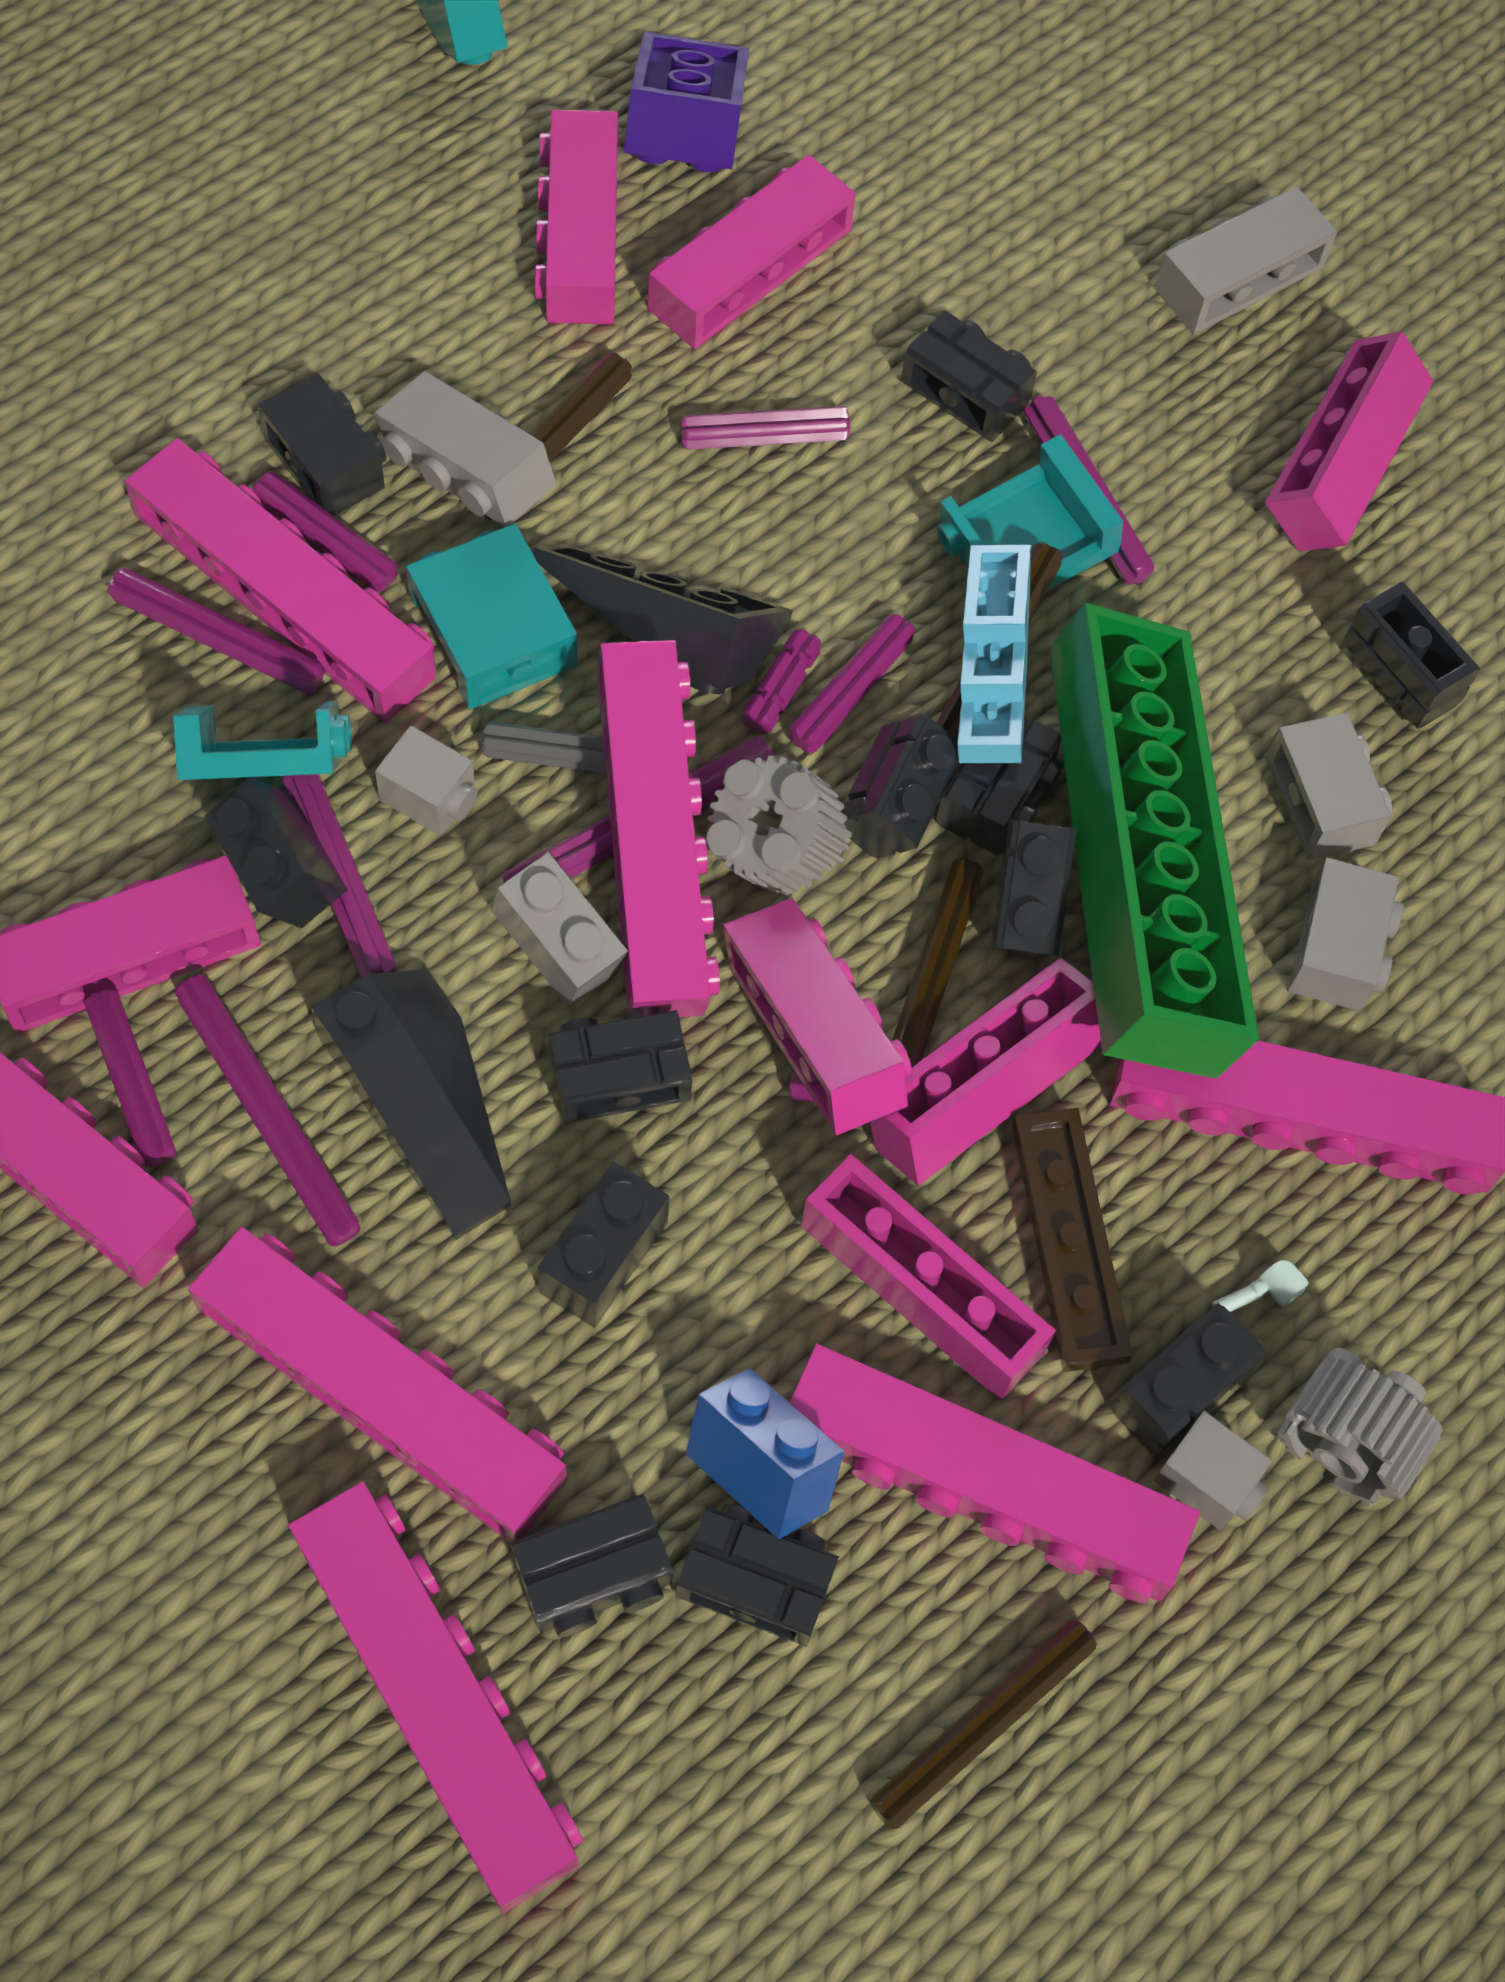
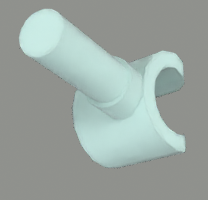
(1281, 1281)

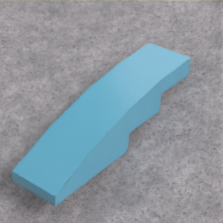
(995, 654)

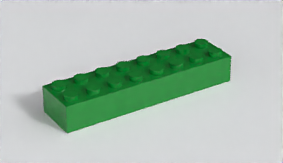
(1150, 846)

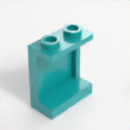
(1045, 504)
(494, 614)
(205, 758)

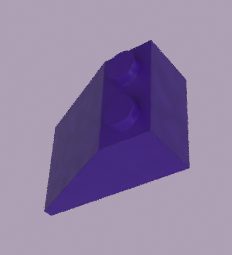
(686, 102)

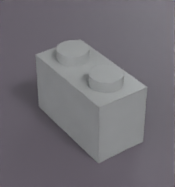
(1329, 786)
(558, 930)
(1346, 934)

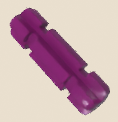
(781, 681)

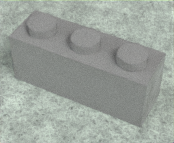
(1244, 259)
(465, 449)

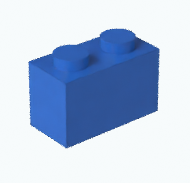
(764, 1453)

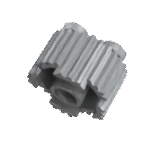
(777, 824)
(1362, 1427)

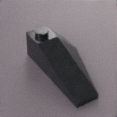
(716, 633)
(419, 1082)

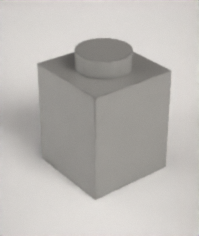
(426, 781)
(1215, 1472)

